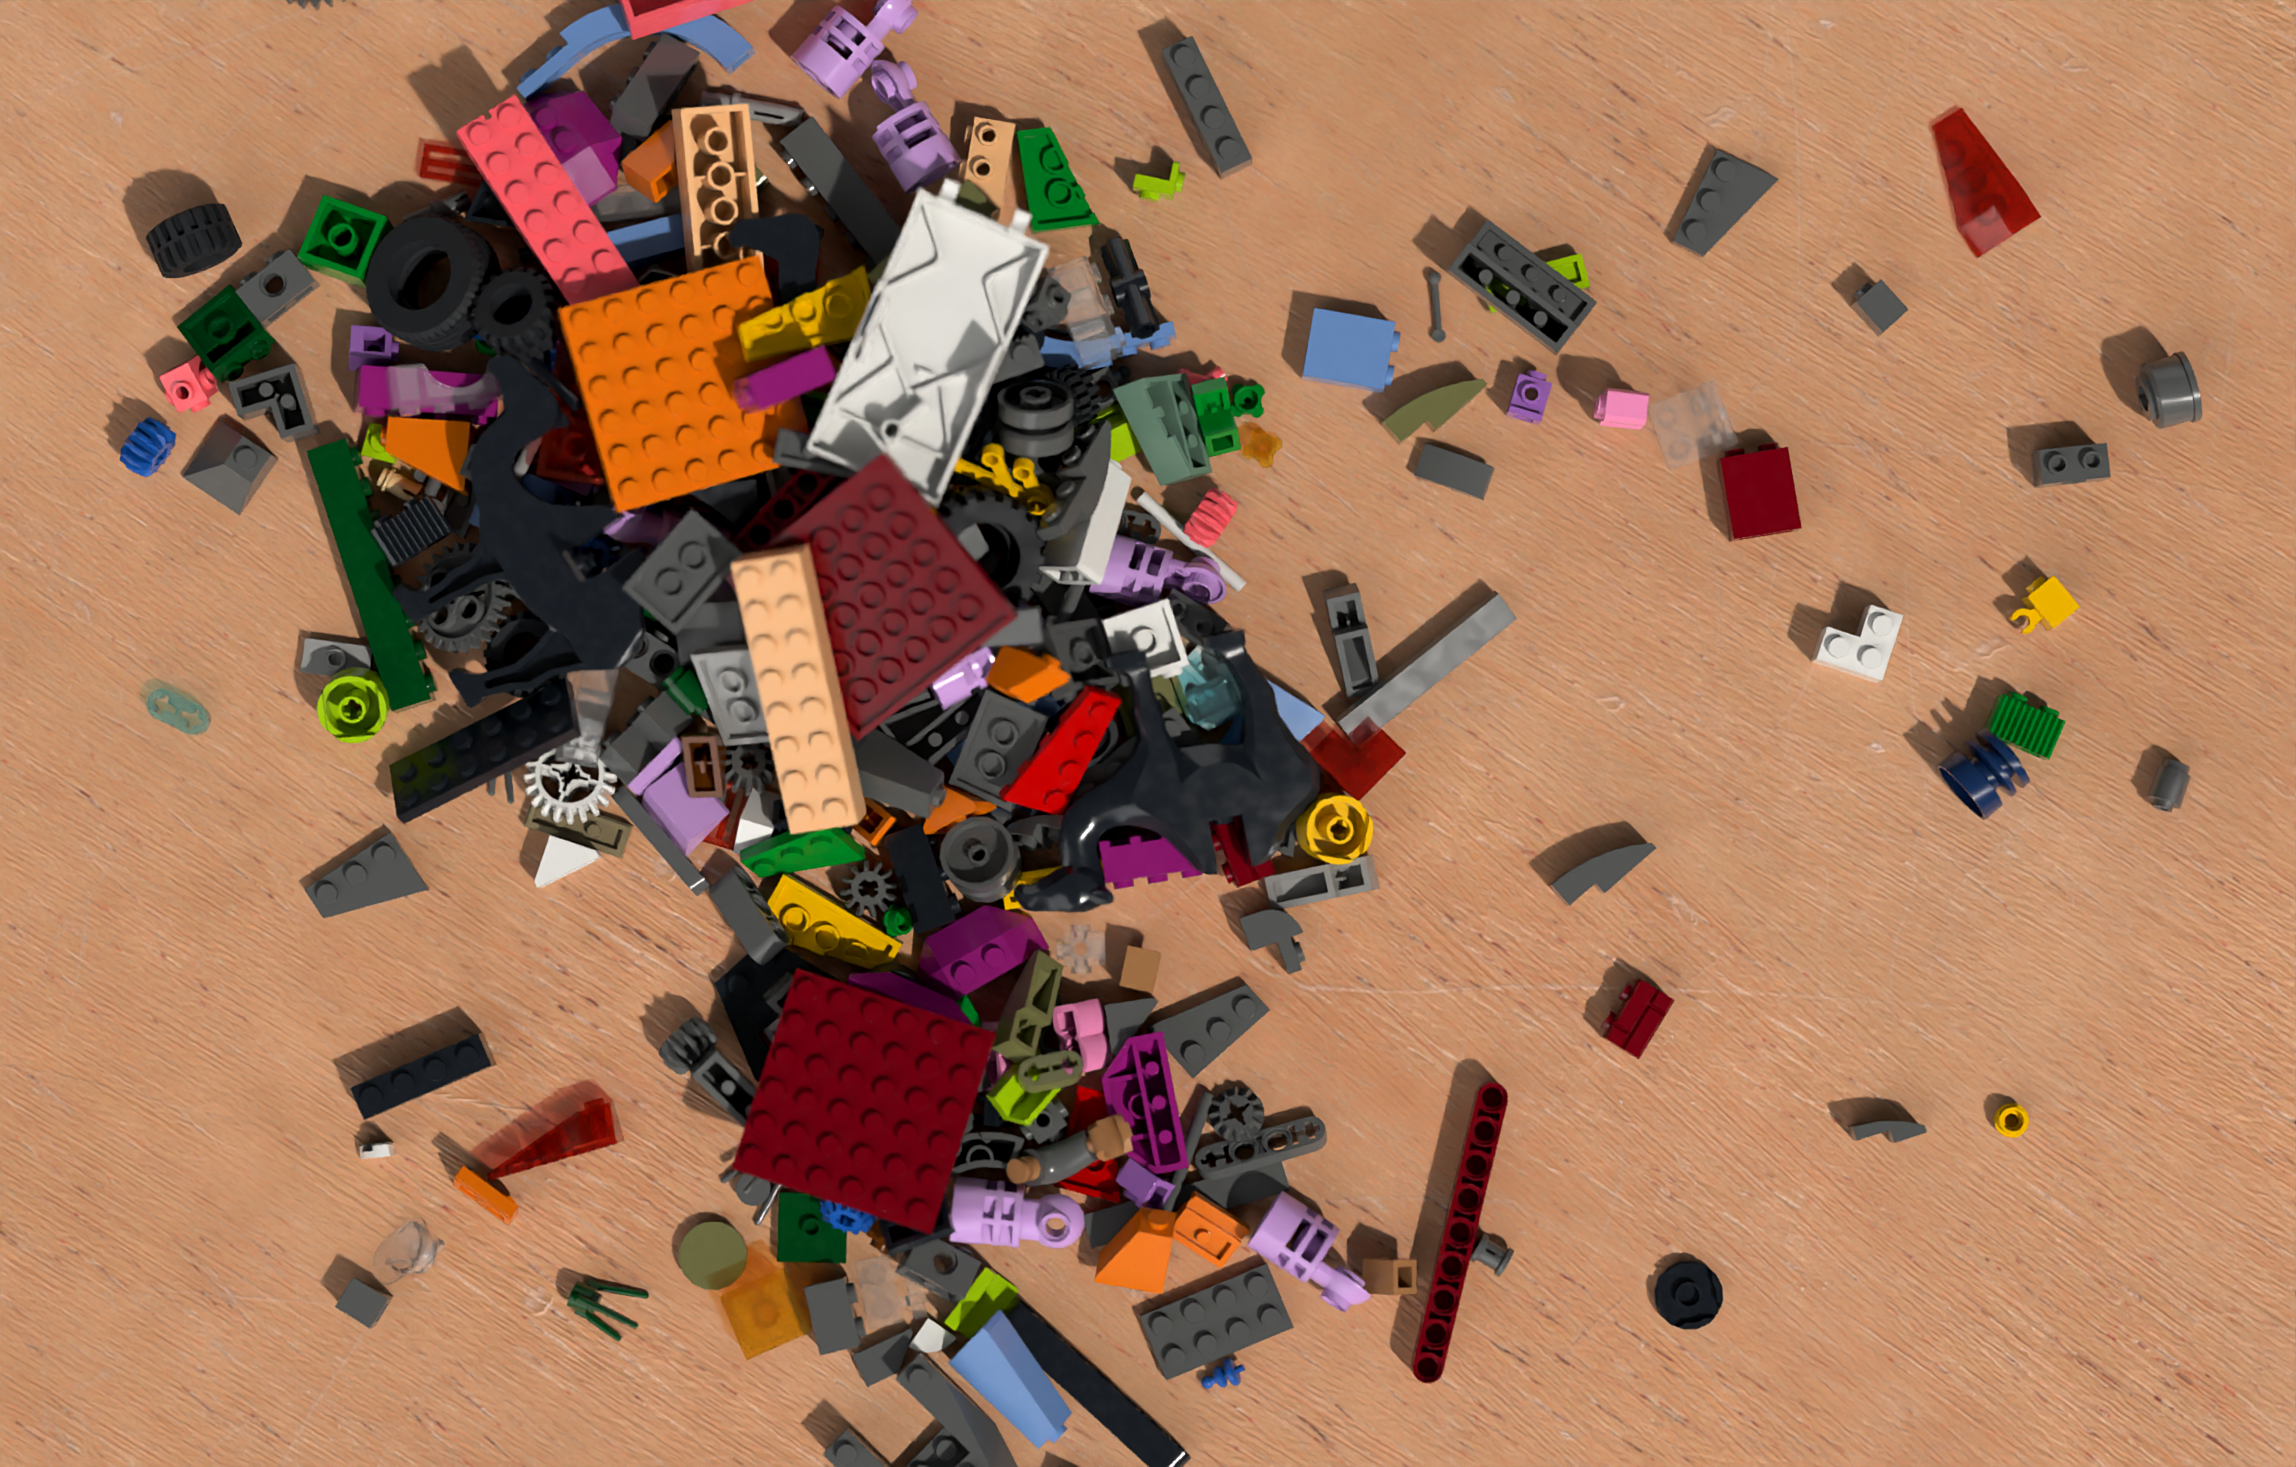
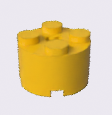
(1338, 846)

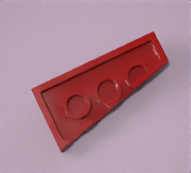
(1058, 766)

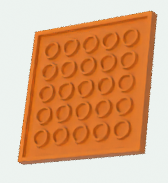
(661, 383)

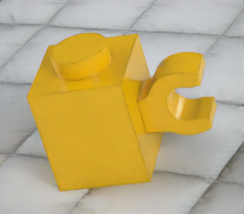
(2047, 604)

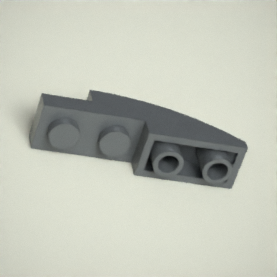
(1082, 478)

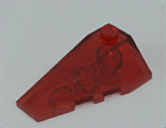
(1983, 190)
(570, 451)
(578, 1134)

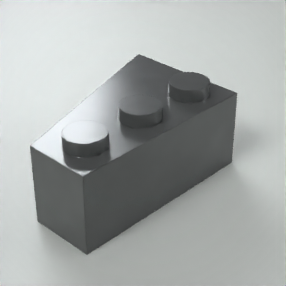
(930, 729)

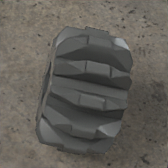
(756, 775)
(868, 900)
(687, 1045)

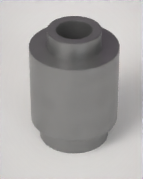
(2169, 785)

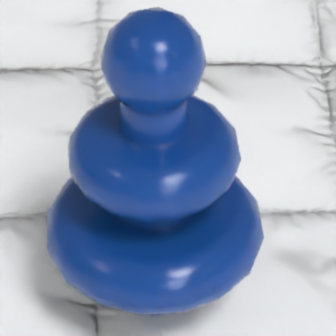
(1231, 1372)

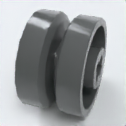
(1035, 418)
(981, 859)

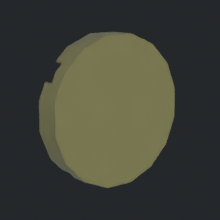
(713, 1255)

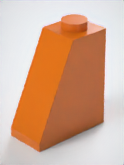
(431, 448)
(1139, 1252)

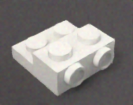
(1154, 631)

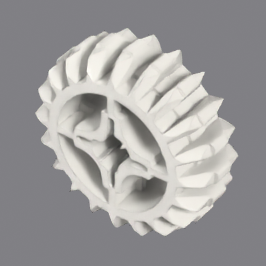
(583, 783)

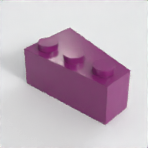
(1141, 858)

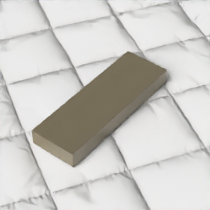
(597, 833)

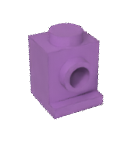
(367, 339)
(1525, 409)
(1144, 1186)

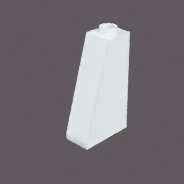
(1086, 549)

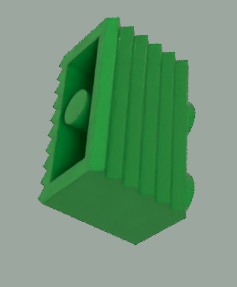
(2025, 726)

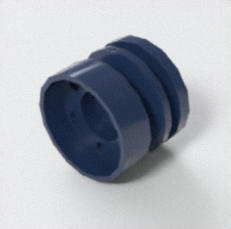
(1978, 778)

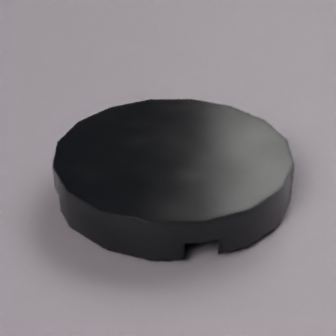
(1688, 1295)

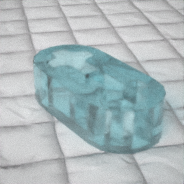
(175, 719)

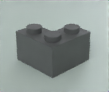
(278, 392)
(648, 734)

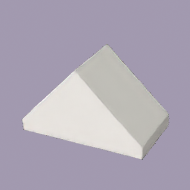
(756, 820)
(562, 859)

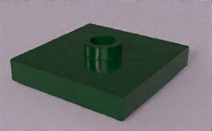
(804, 1234)

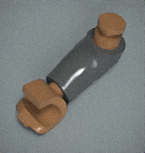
(1066, 1157)

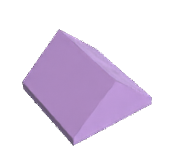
(682, 818)

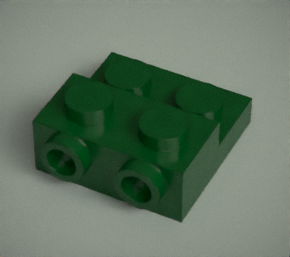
(226, 335)

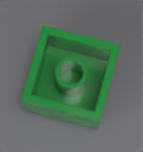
(343, 240)

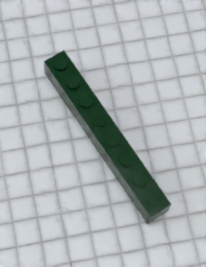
(371, 579)

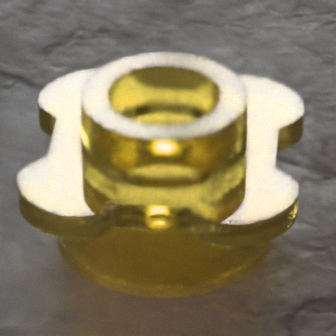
(1259, 438)

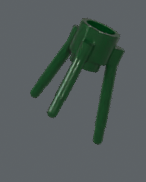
(587, 1301)

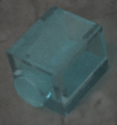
(1213, 703)

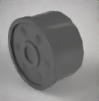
(2169, 391)

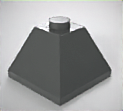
(230, 468)

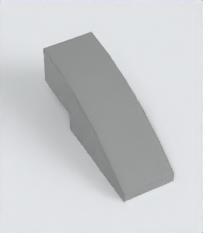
(1321, 883)

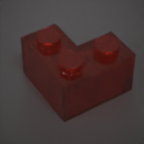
(1356, 771)

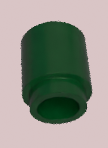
(686, 691)

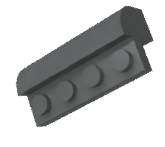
(1553, 304)

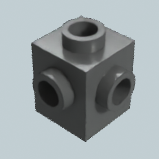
(1046, 305)
(1052, 1131)

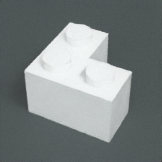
(1862, 654)

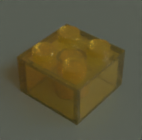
(766, 1313)

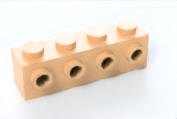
(989, 159)

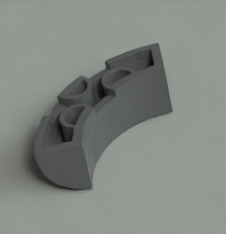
(987, 1150)

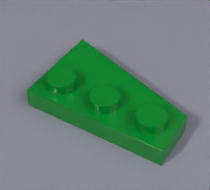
(1049, 184)
(801, 852)

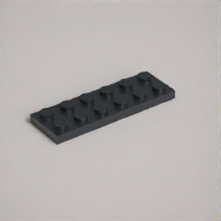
(485, 750)

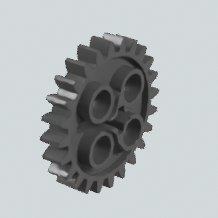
(468, 617)

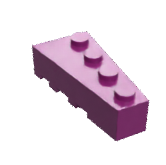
(373, 398)

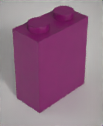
(783, 380)

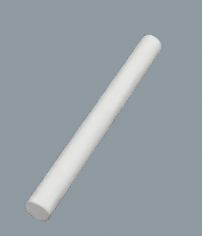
(1177, 530)

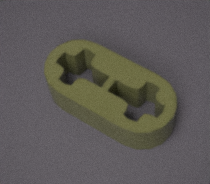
(1051, 1064)

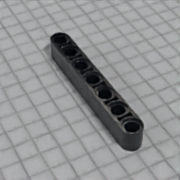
(1094, 1390)

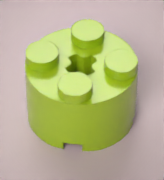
(342, 719)

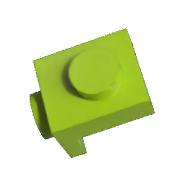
(1154, 188)

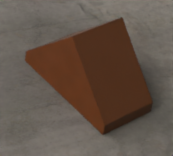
(704, 764)

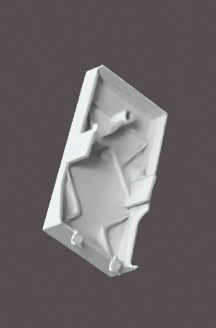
(930, 342)

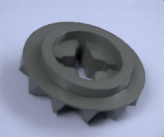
(1232, 1129)

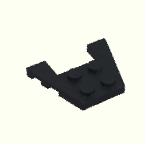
(745, 1005)

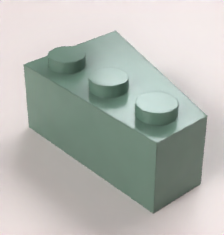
(1166, 426)

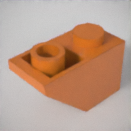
(653, 164)
(1024, 675)

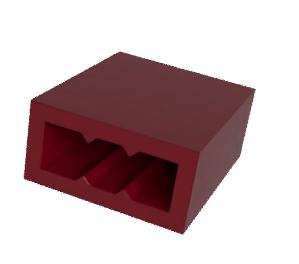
(1758, 492)

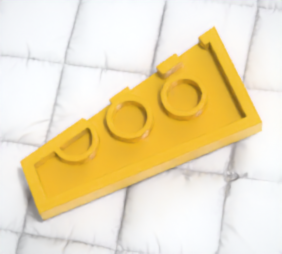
(810, 321)
(829, 927)

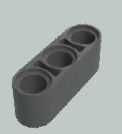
(749, 915)

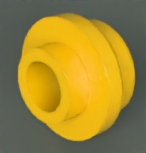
(2022, 1120)

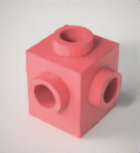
(189, 385)

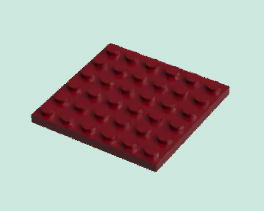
(893, 591)
(864, 1101)

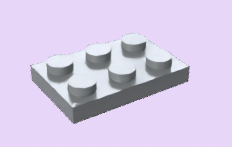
(732, 693)

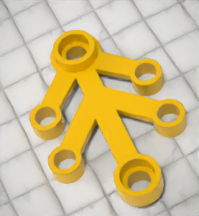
(1033, 495)

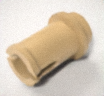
(398, 485)

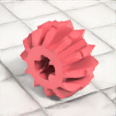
(1210, 517)

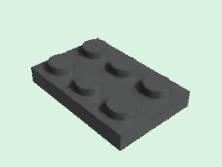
(683, 571)
(997, 745)

